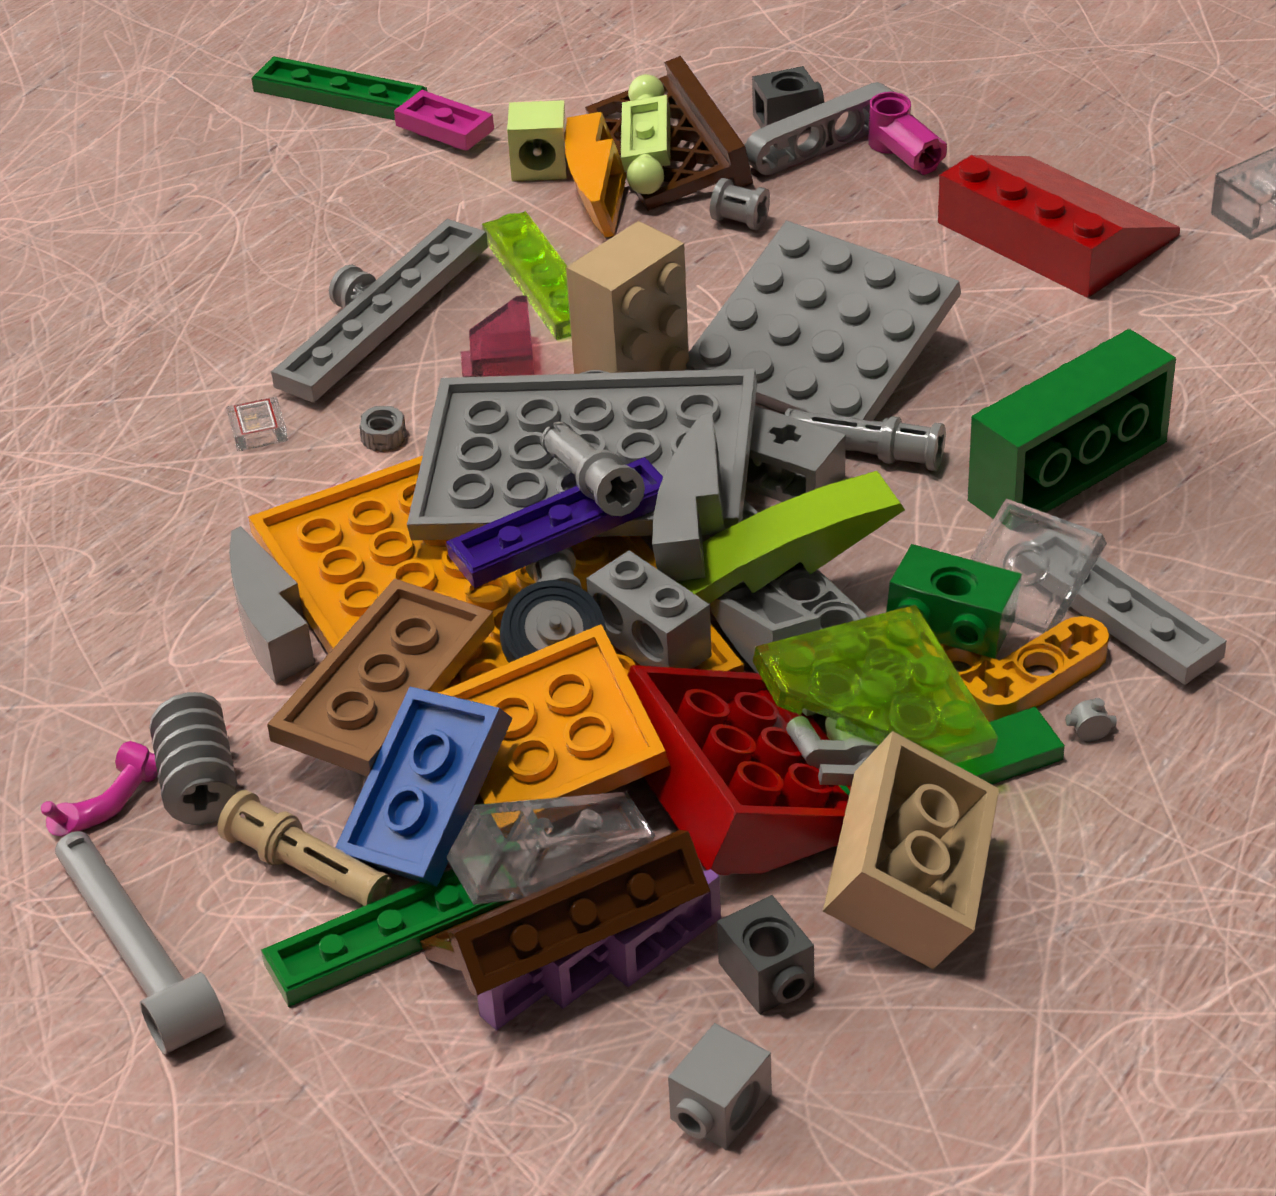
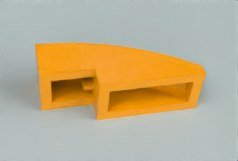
(595, 169)

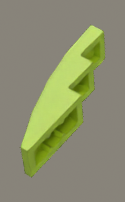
(801, 530)

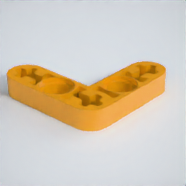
(1050, 649)

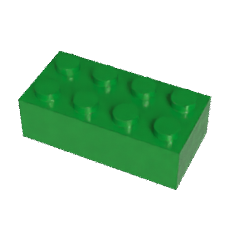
(1072, 426)

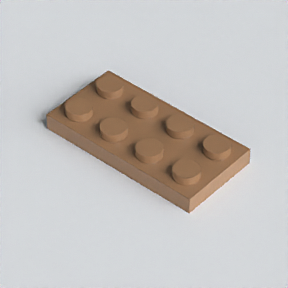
(357, 689)

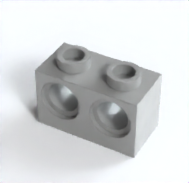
(651, 614)

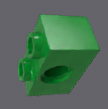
(960, 598)

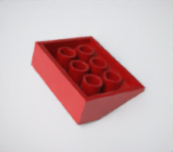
(1048, 220)
(736, 770)

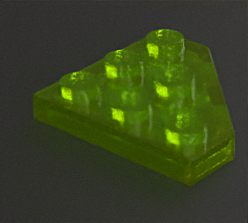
(879, 680)

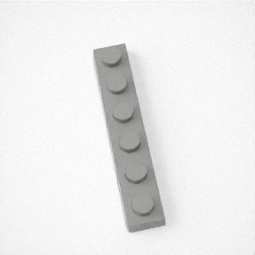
(379, 310)

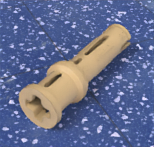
(282, 840)

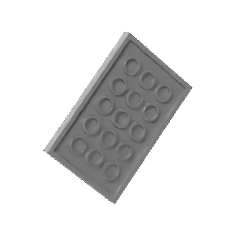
(489, 457)

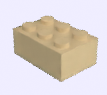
(630, 304)
(912, 851)

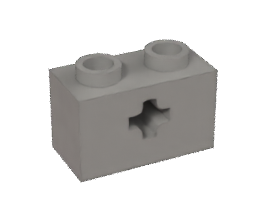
(792, 456)

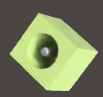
(537, 140)

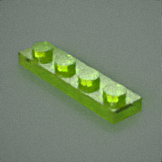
(533, 268)

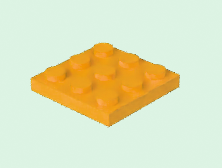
(571, 725)

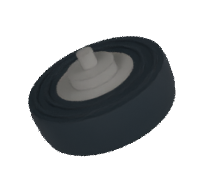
(546, 615)

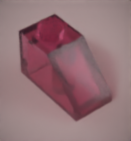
(501, 343)

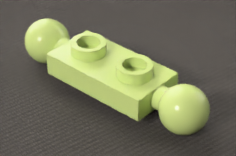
(645, 134)

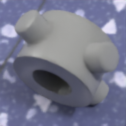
(1091, 720)

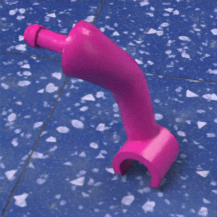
(135, 766)

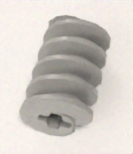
(192, 757)

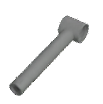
(175, 1007)

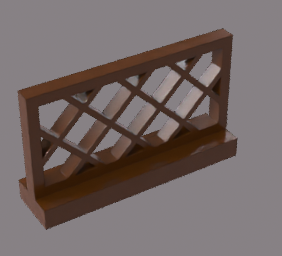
(700, 123)
(571, 913)

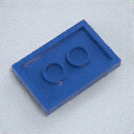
(423, 784)

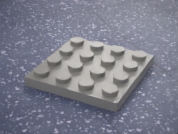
(825, 324)

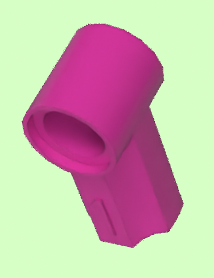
(900, 133)

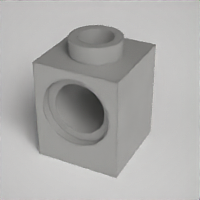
(719, 1086)

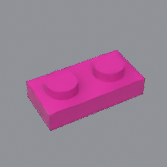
(444, 120)

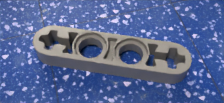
(776, 147)

